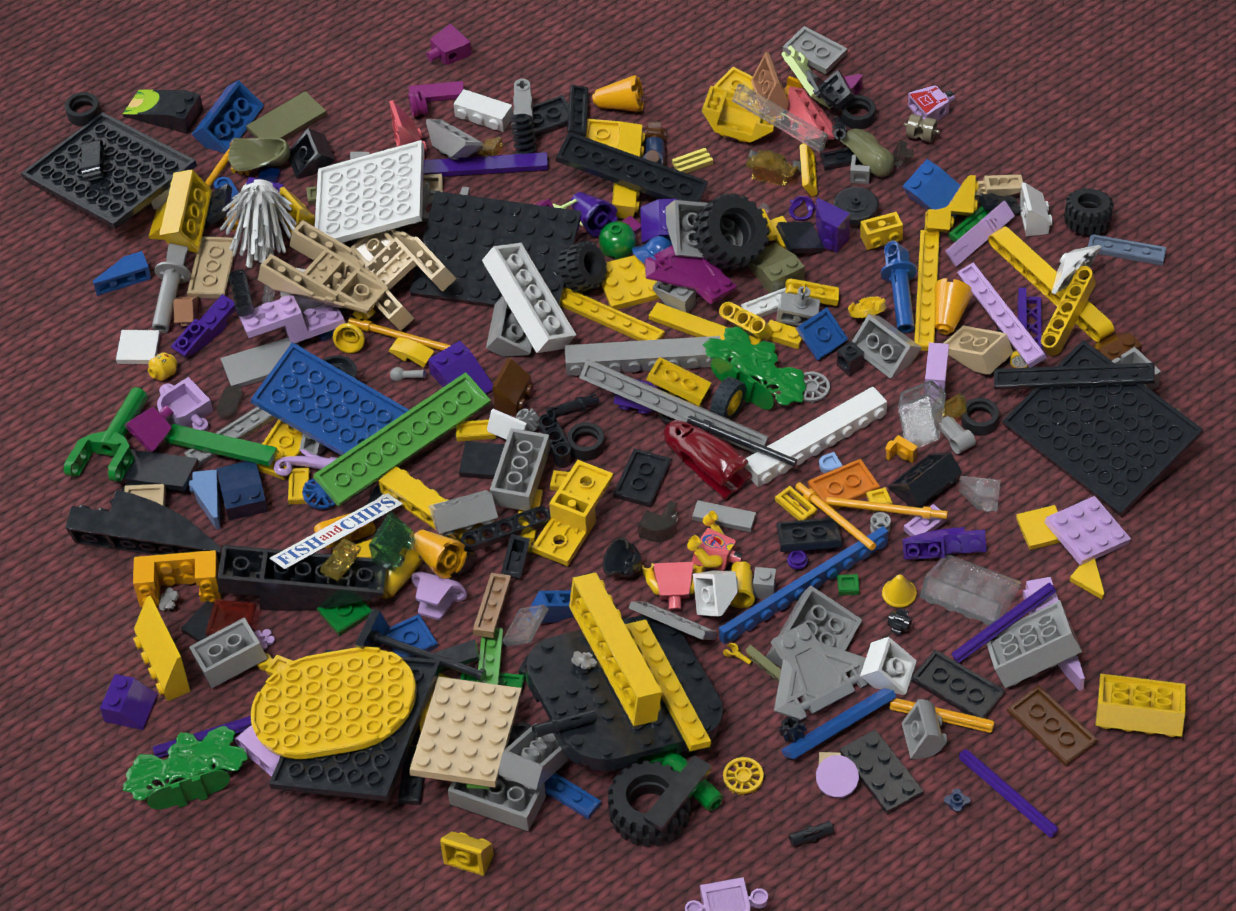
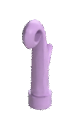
(309, 460)

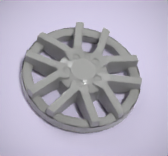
(814, 387)

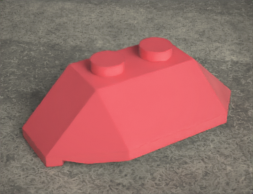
(808, 110)

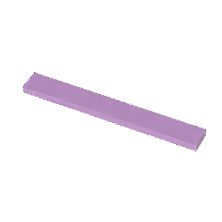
(1002, 315)

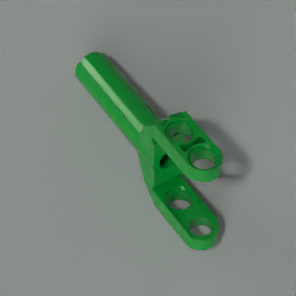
(109, 442)
(705, 794)

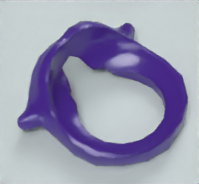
(796, 202)

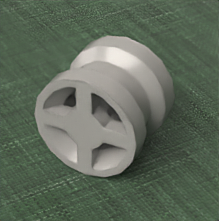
(878, 520)

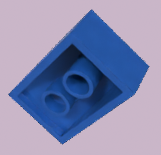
(931, 187)

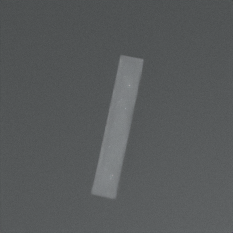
(780, 117)

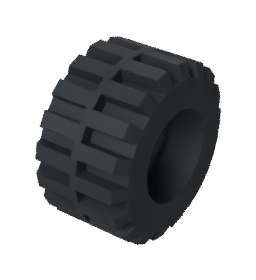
(1088, 211)
(582, 266)

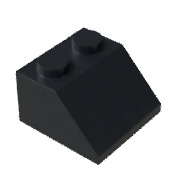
(310, 154)

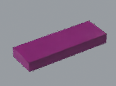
(439, 91)

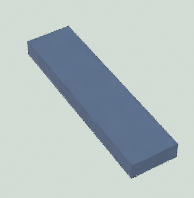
(1129, 249)

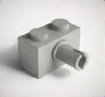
(797, 308)

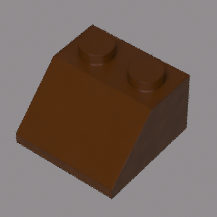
(1117, 345)
(511, 388)

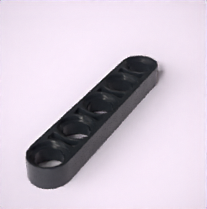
(241, 293)
(499, 535)

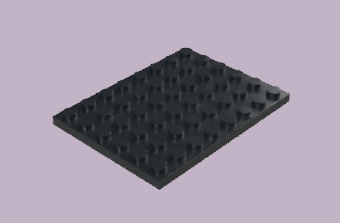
(134, 170)
(467, 228)
(1106, 435)
(363, 772)

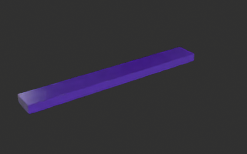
(486, 164)

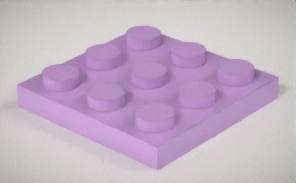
(1087, 530)

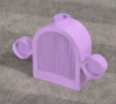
(187, 403)
(728, 896)

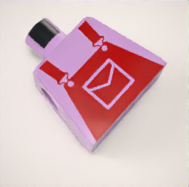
(930, 102)

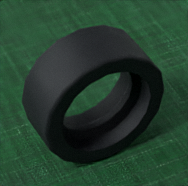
(80, 99)
(859, 122)
(980, 428)
(582, 429)

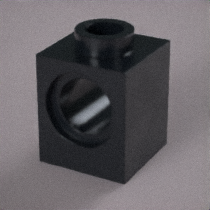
(850, 358)

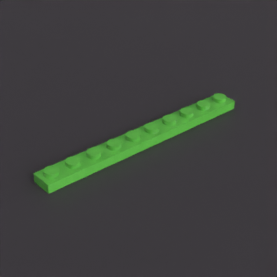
(490, 661)

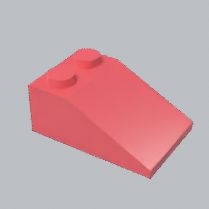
(404, 127)

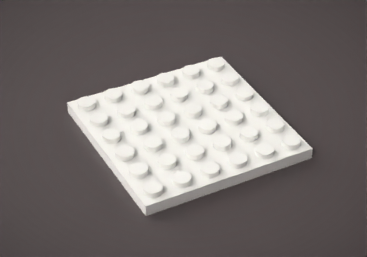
(371, 193)

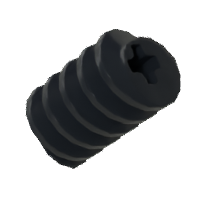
(524, 133)

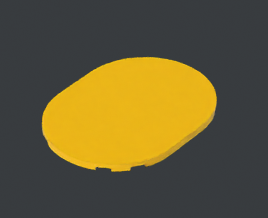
(333, 703)

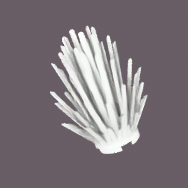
(259, 210)

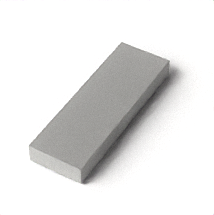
(727, 516)

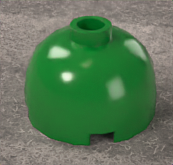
(617, 240)

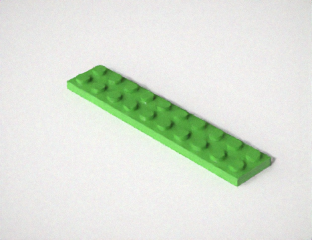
(401, 439)

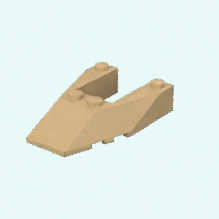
(391, 257)
(331, 279)

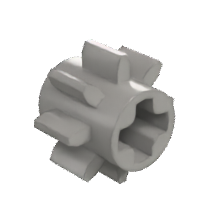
(529, 417)

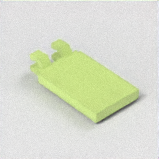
(800, 69)

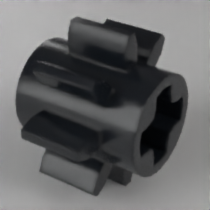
(899, 621)
(792, 729)

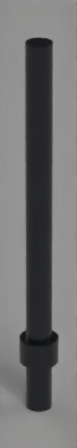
(709, 427)

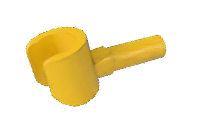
(736, 653)

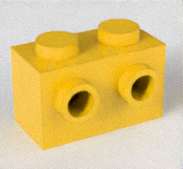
(881, 230)

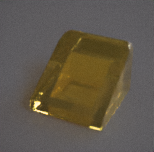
(491, 147)

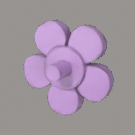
(264, 638)

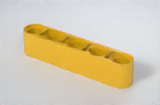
(1068, 319)

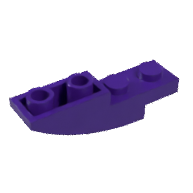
(203, 331)
(944, 541)

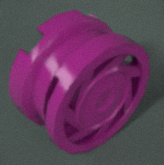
(418, 103)

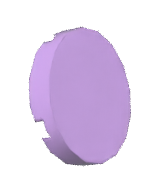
(837, 776)

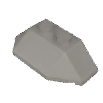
(452, 140)

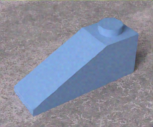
(207, 494)

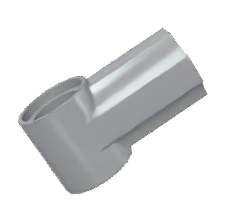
(958, 437)

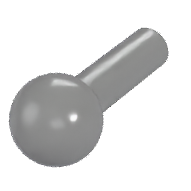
(398, 374)

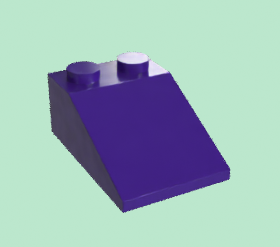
(456, 361)

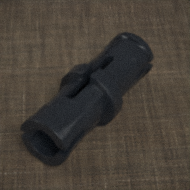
(824, 830)

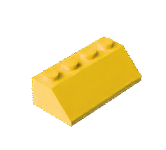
(186, 210)

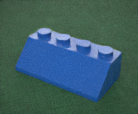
(228, 117)

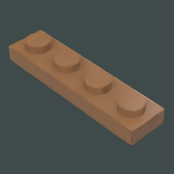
(492, 605)

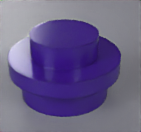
(797, 560)

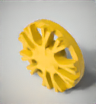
(743, 776)

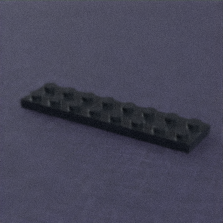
(629, 170)

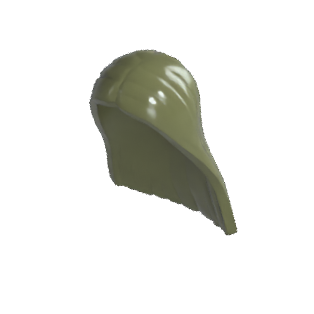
(870, 151)
(257, 153)

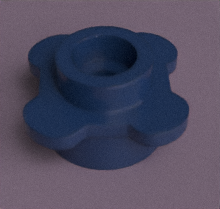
(956, 806)

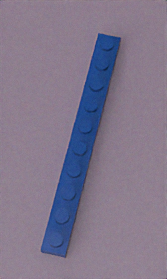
(793, 591)

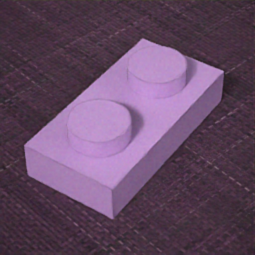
(919, 525)

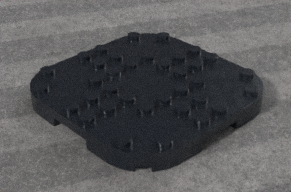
(613, 739)

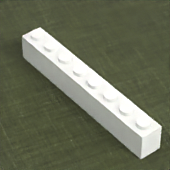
(818, 435)

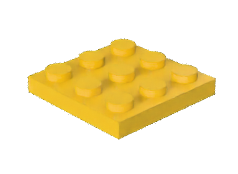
(627, 283)

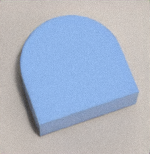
(829, 462)

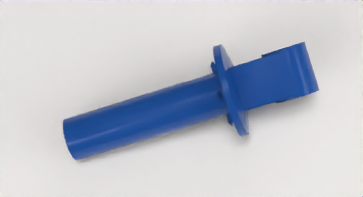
(899, 272)

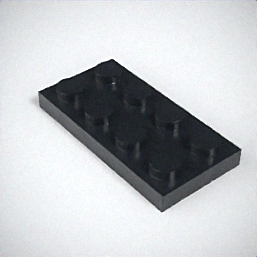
(882, 772)

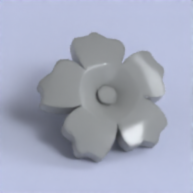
(168, 599)
(584, 659)

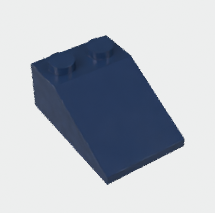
(242, 490)

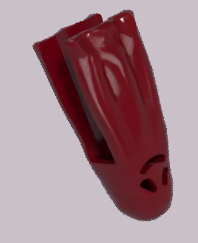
(708, 457)

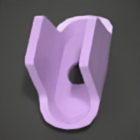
(436, 594)

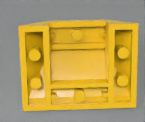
(732, 119)

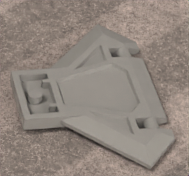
(813, 673)

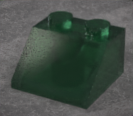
(391, 543)

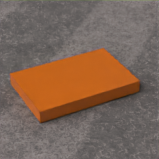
(845, 482)

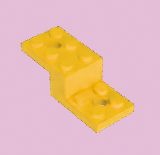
(572, 512)

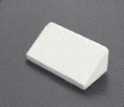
(500, 424)

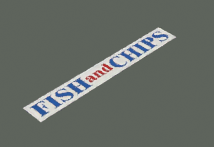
(335, 531)

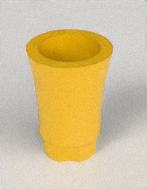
(745, 594)

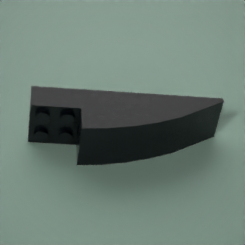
(137, 527)
(299, 586)

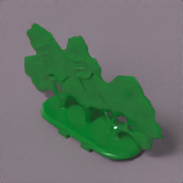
(754, 361)
(186, 761)

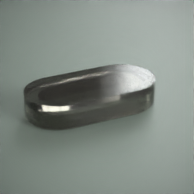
(229, 402)

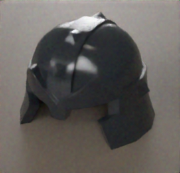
(622, 559)

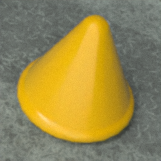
(348, 338)
(899, 592)

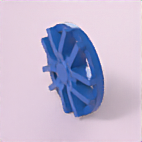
(316, 493)

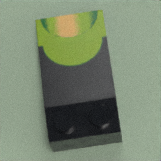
(166, 108)

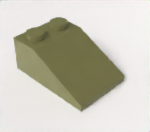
(775, 267)

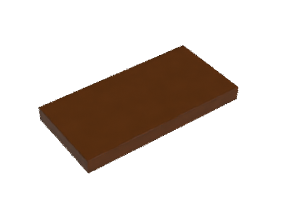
(1052, 726)

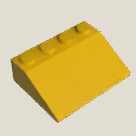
(160, 652)
(1141, 705)

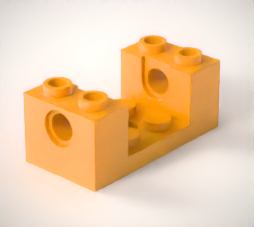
(174, 569)

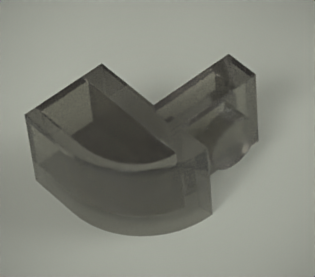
(659, 527)

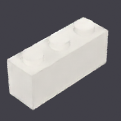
(483, 110)

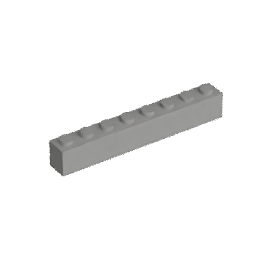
(638, 355)

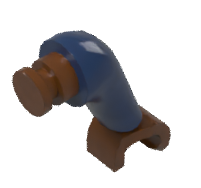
(655, 138)

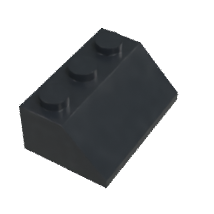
(926, 478)

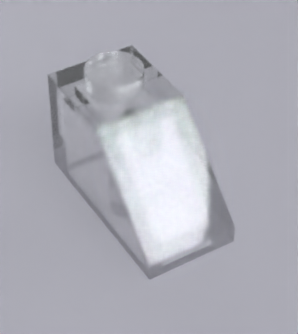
(981, 492)

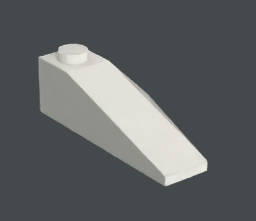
(1071, 262)

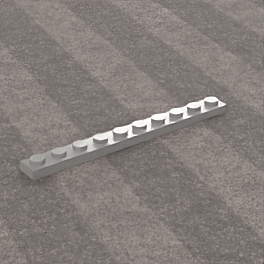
(662, 401)

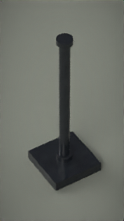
(375, 634)

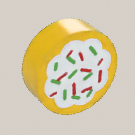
(1017, 361)

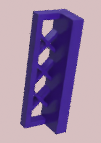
(1024, 313)

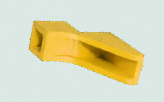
(961, 204)

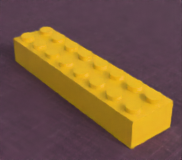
(615, 649)

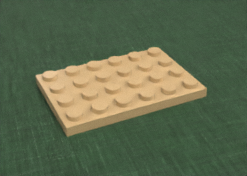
(466, 731)

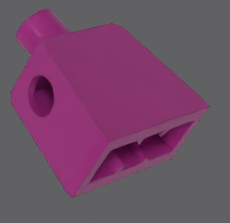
(449, 46)
(150, 427)

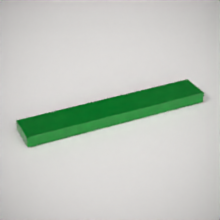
(221, 445)

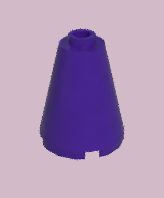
(595, 212)

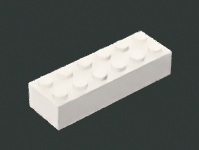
(529, 297)

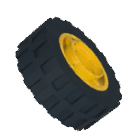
(728, 398)

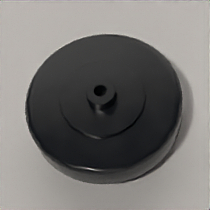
(859, 202)

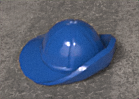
(651, 248)

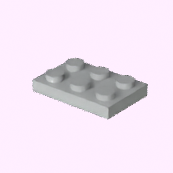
(819, 50)

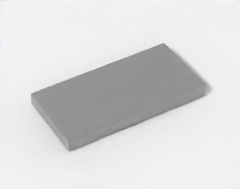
(255, 363)
(673, 620)

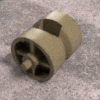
(922, 128)

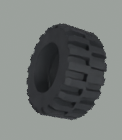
(748, 219)
(637, 781)

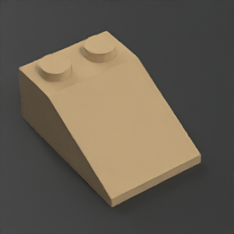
(979, 348)

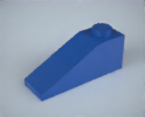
(124, 273)
(557, 603)

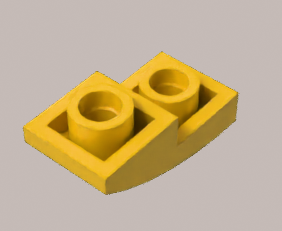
(407, 348)

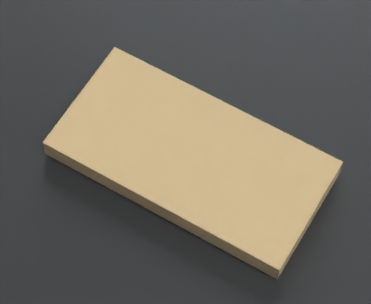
(211, 268)

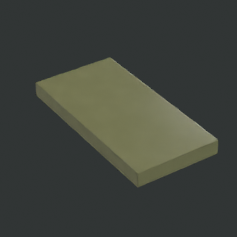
(288, 118)

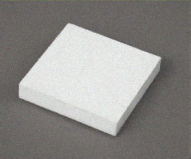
(137, 346)

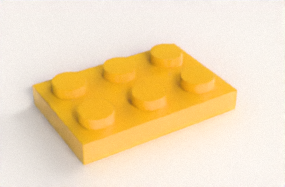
(678, 381)

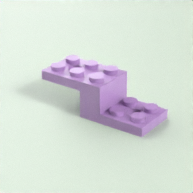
(287, 313)

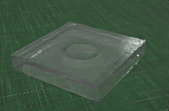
(525, 625)

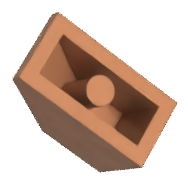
(185, 309)

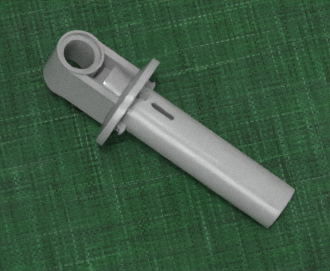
(172, 274)

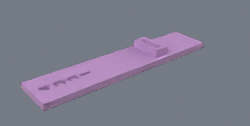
(979, 233)

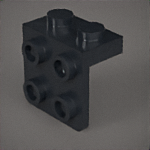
(833, 90)

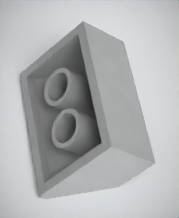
(506, 334)
(885, 346)
(463, 512)
(228, 652)

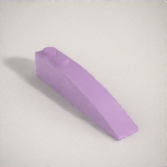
(1071, 666)

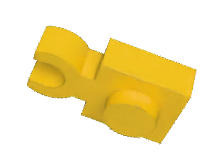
(273, 665)

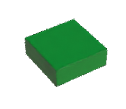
(848, 584)

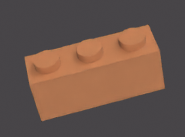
(768, 83)

